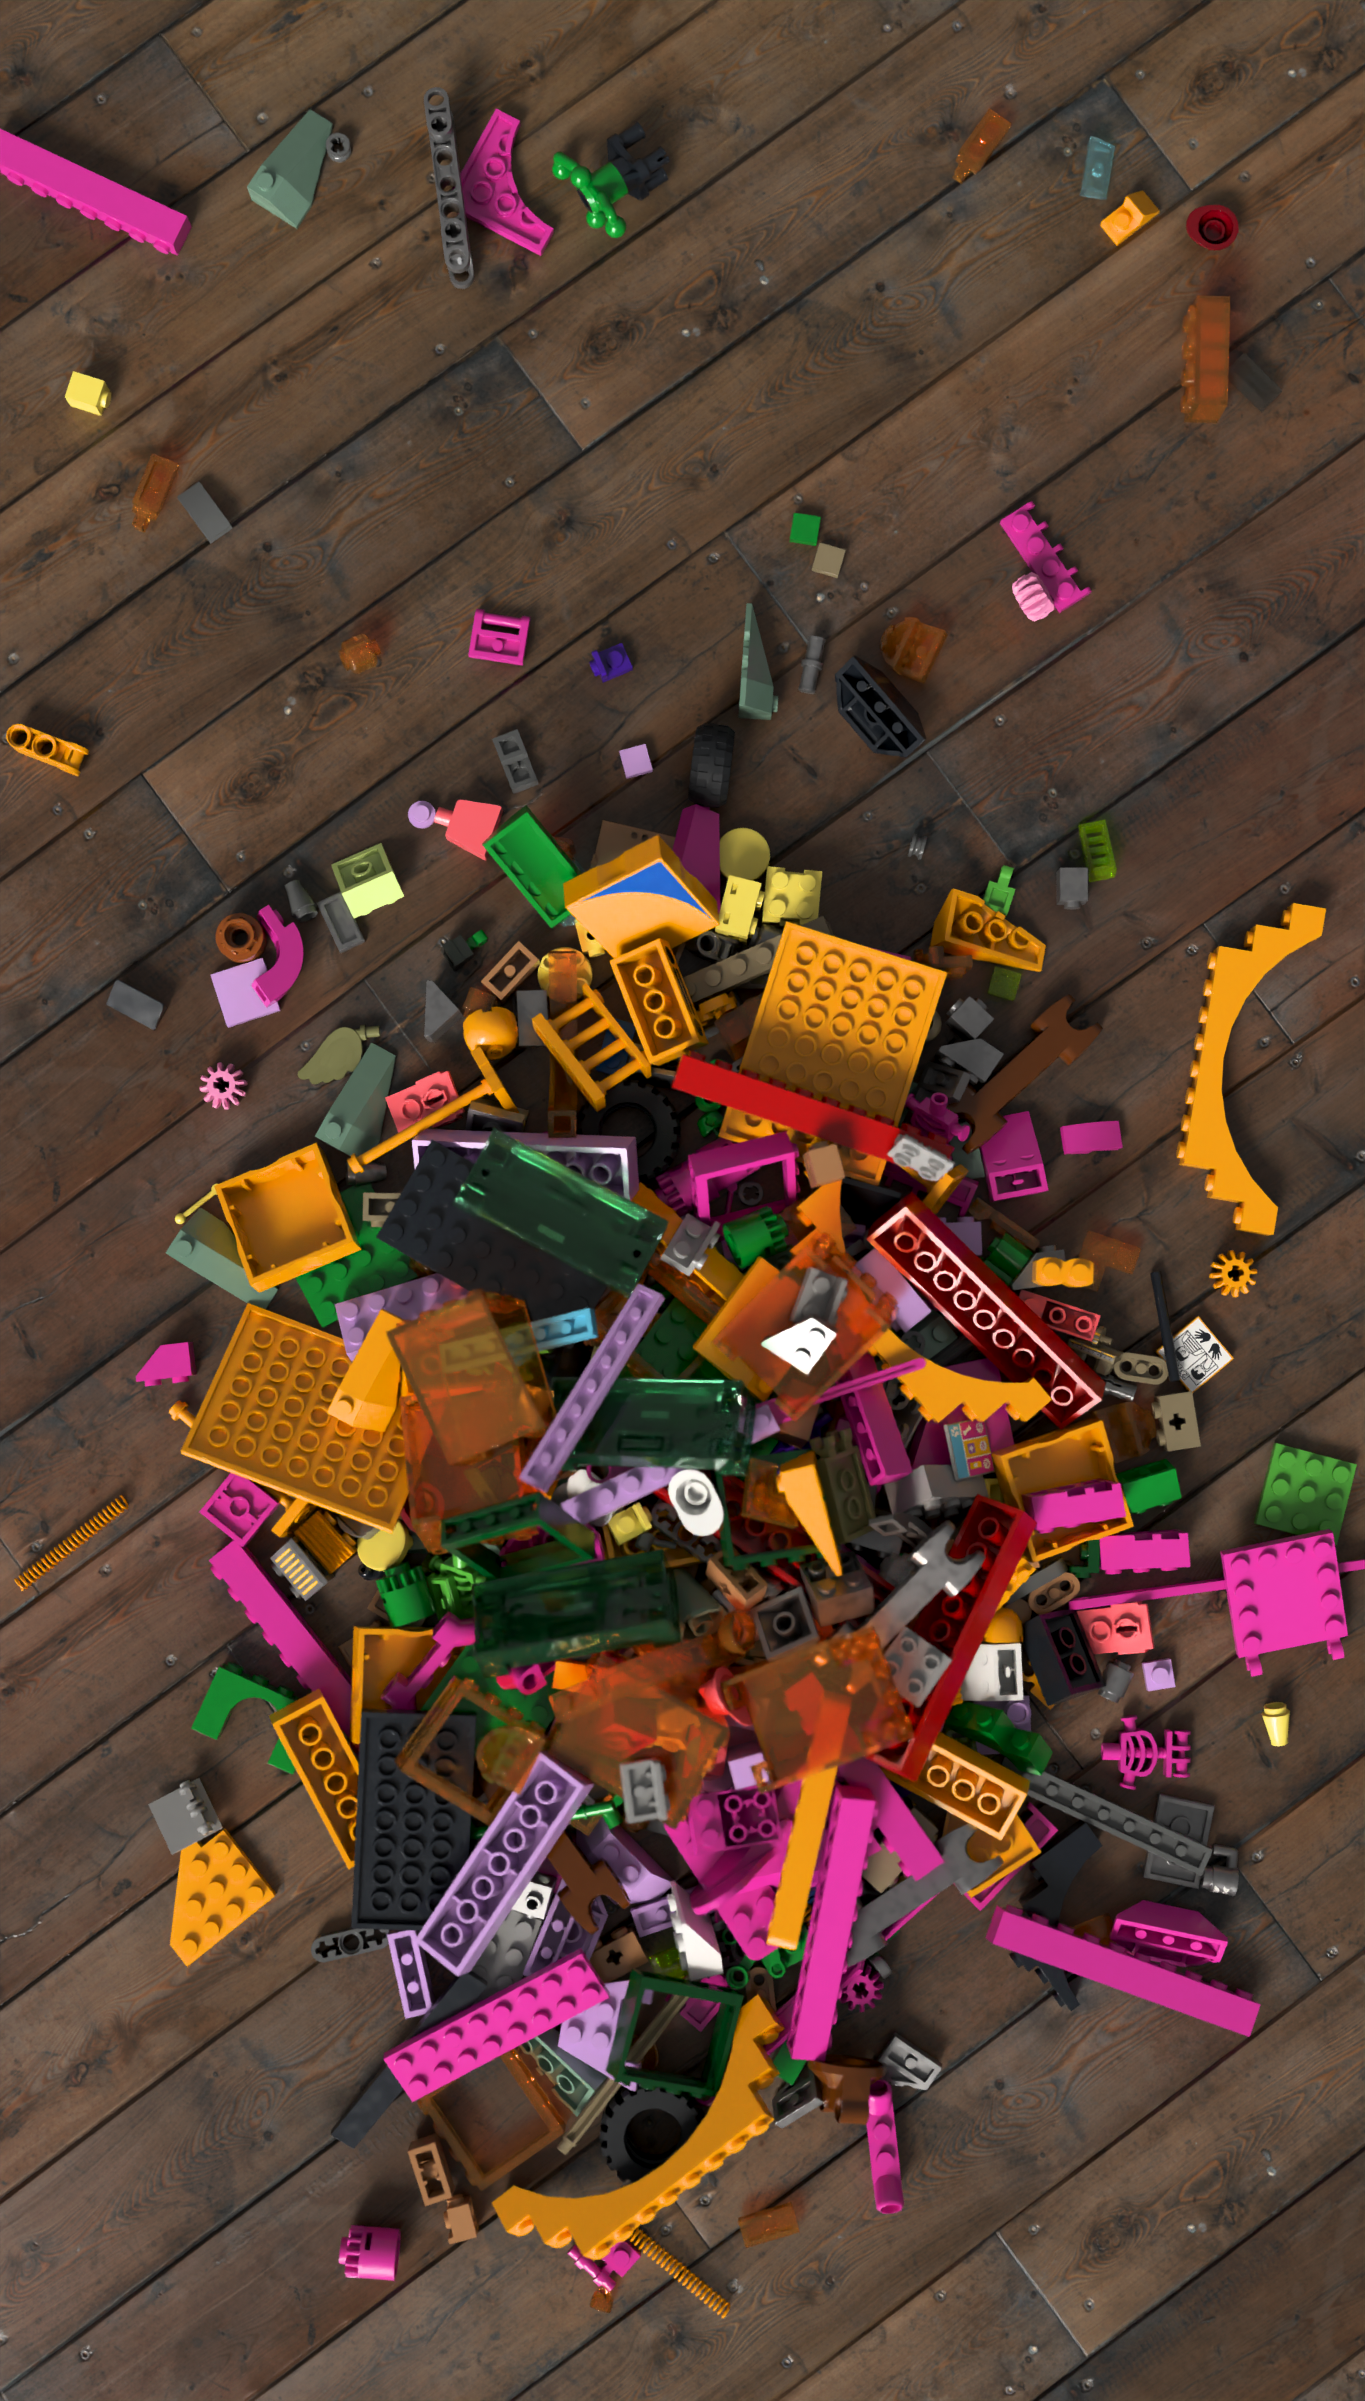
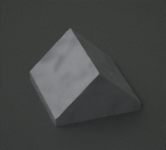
(439, 1013)
(785, 1624)

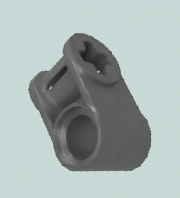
(716, 946)

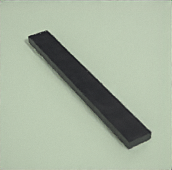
(384, 2086)

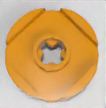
(716, 1007)

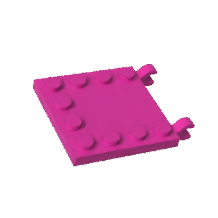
(1284, 1596)

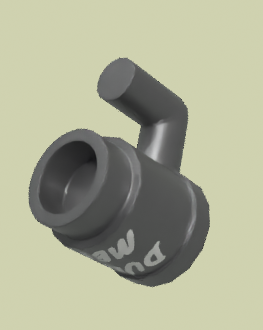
(1221, 1878)

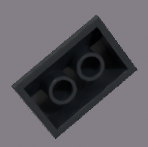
(865, 1200)
(1061, 1656)

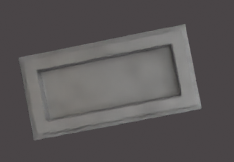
(340, 922)

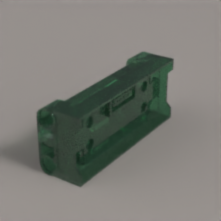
(561, 1212)
(665, 1425)
(575, 1612)

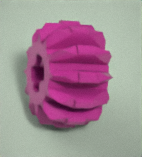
(863, 1997)

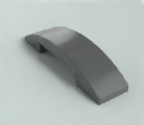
(904, 1525)

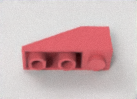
(1062, 1316)

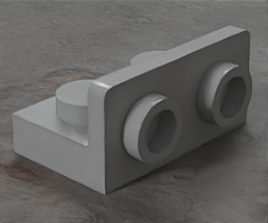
(689, 1244)
(819, 1295)

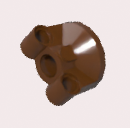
(847, 2085)

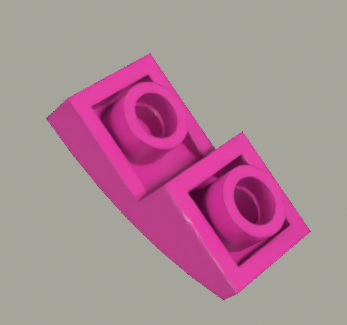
(1091, 1137)

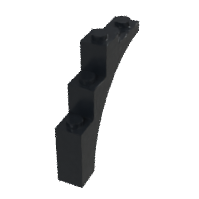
(1057, 1866)

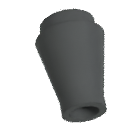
(301, 903)

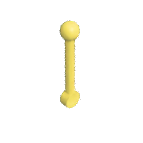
(180, 1218)

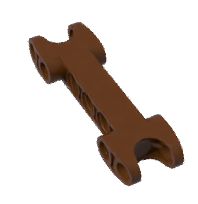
(1054, 1041)
(583, 1880)

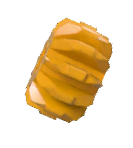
(1240, 1280)

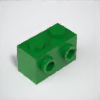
(1150, 1486)

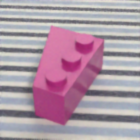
(1074, 1504)
(1144, 1551)

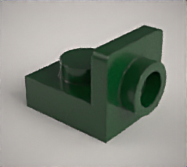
(1091, 1555)

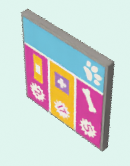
(969, 1449)

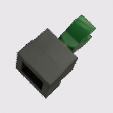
(460, 951)

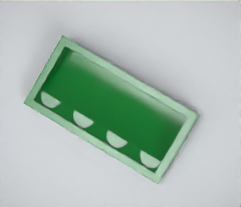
(533, 863)

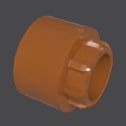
(235, 924)

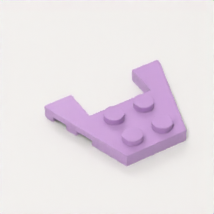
(592, 2032)

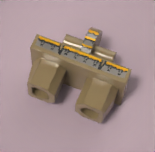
(1105, 1355)

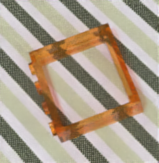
(684, 1292)
(430, 1726)
(536, 2097)

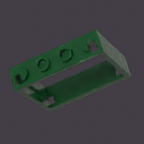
(464, 1532)
(769, 1557)
(719, 2046)

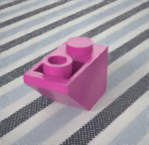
(169, 1361)

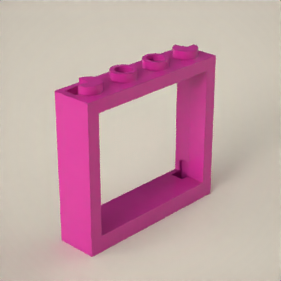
(738, 1158)

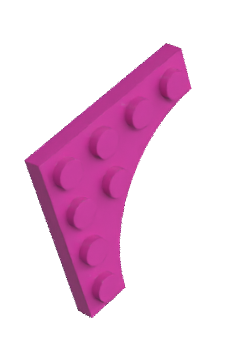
(491, 191)

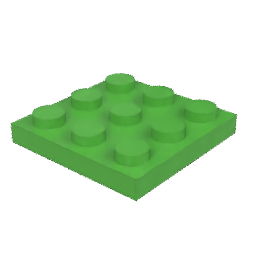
(1304, 1492)

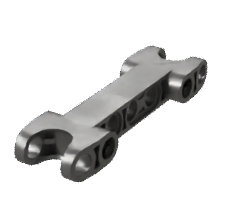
(444, 147)
(934, 1572)
(910, 1894)

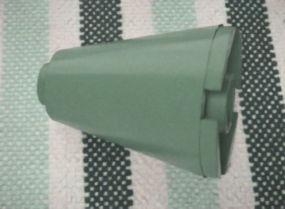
(697, 1607)

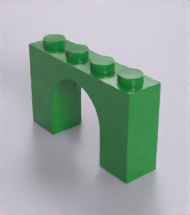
(229, 1688)

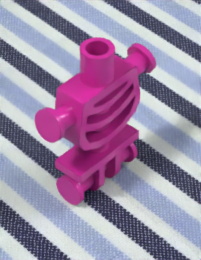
(934, 1117)
(1119, 1752)

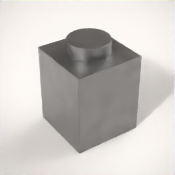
(1072, 887)

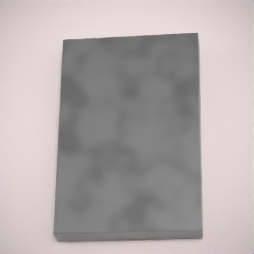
(1187, 1818)

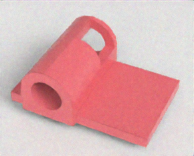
(423, 1099)
(1118, 1628)

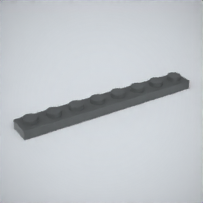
(1116, 1819)

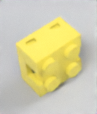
(791, 896)
(738, 907)

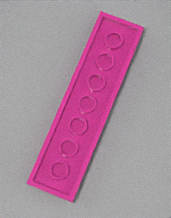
(496, 2025)

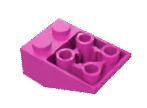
(1013, 1160)
(733, 1820)

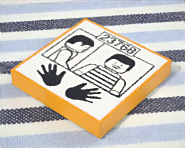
(1197, 1354)

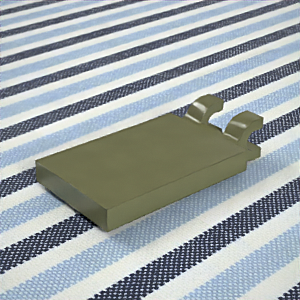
(844, 1485)

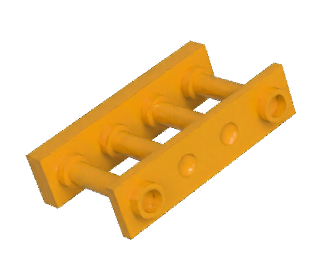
(579, 1071)

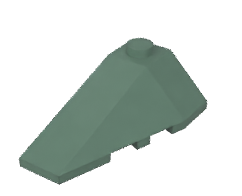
(756, 683)
(211, 1251)

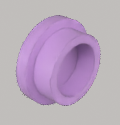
(421, 814)
(1018, 1712)

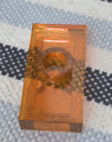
(768, 2224)

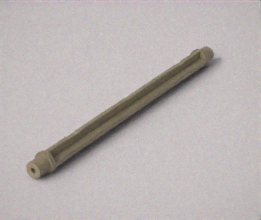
(610, 2087)

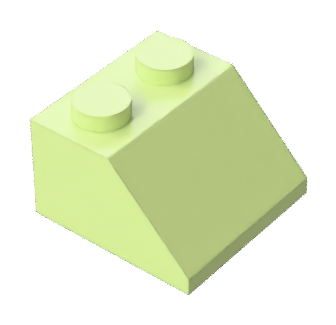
(367, 880)

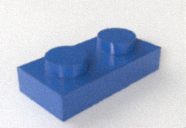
(619, 1059)

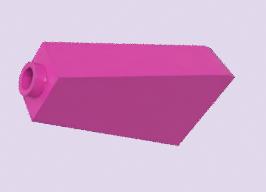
(699, 846)

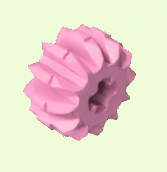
(1033, 596)
(217, 1094)

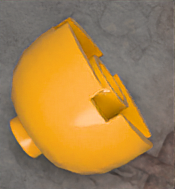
(492, 1031)
(1004, 1627)

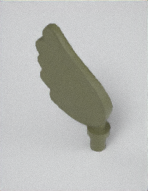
(337, 1054)

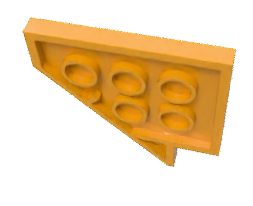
(1014, 1848)
(214, 1895)

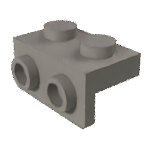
(644, 1790)

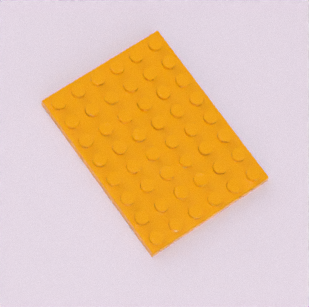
(841, 1027)
(273, 1426)

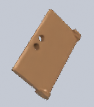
(618, 838)

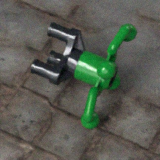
(614, 179)

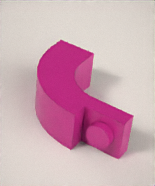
(289, 957)

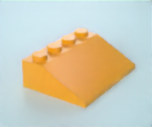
(749, 1286)

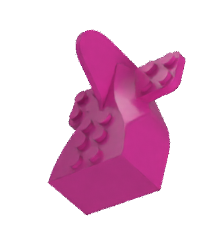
(745, 1879)

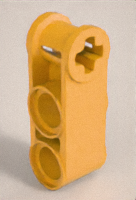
(64, 754)

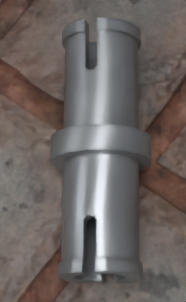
(811, 664)

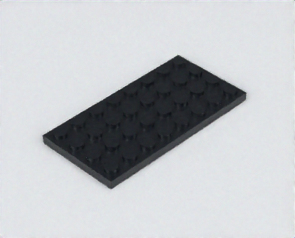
(475, 1251)
(406, 1834)

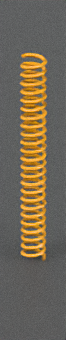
(71, 1541)
(679, 2270)

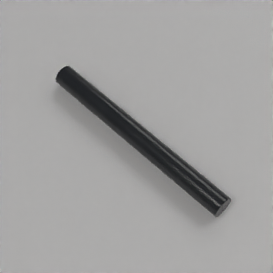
(1165, 1326)

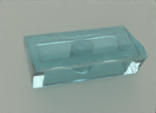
(1097, 169)

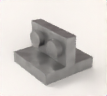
(489, 1114)

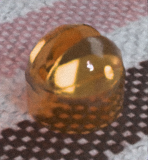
(602, 2301)

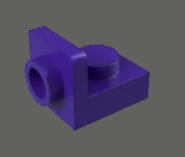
(610, 662)

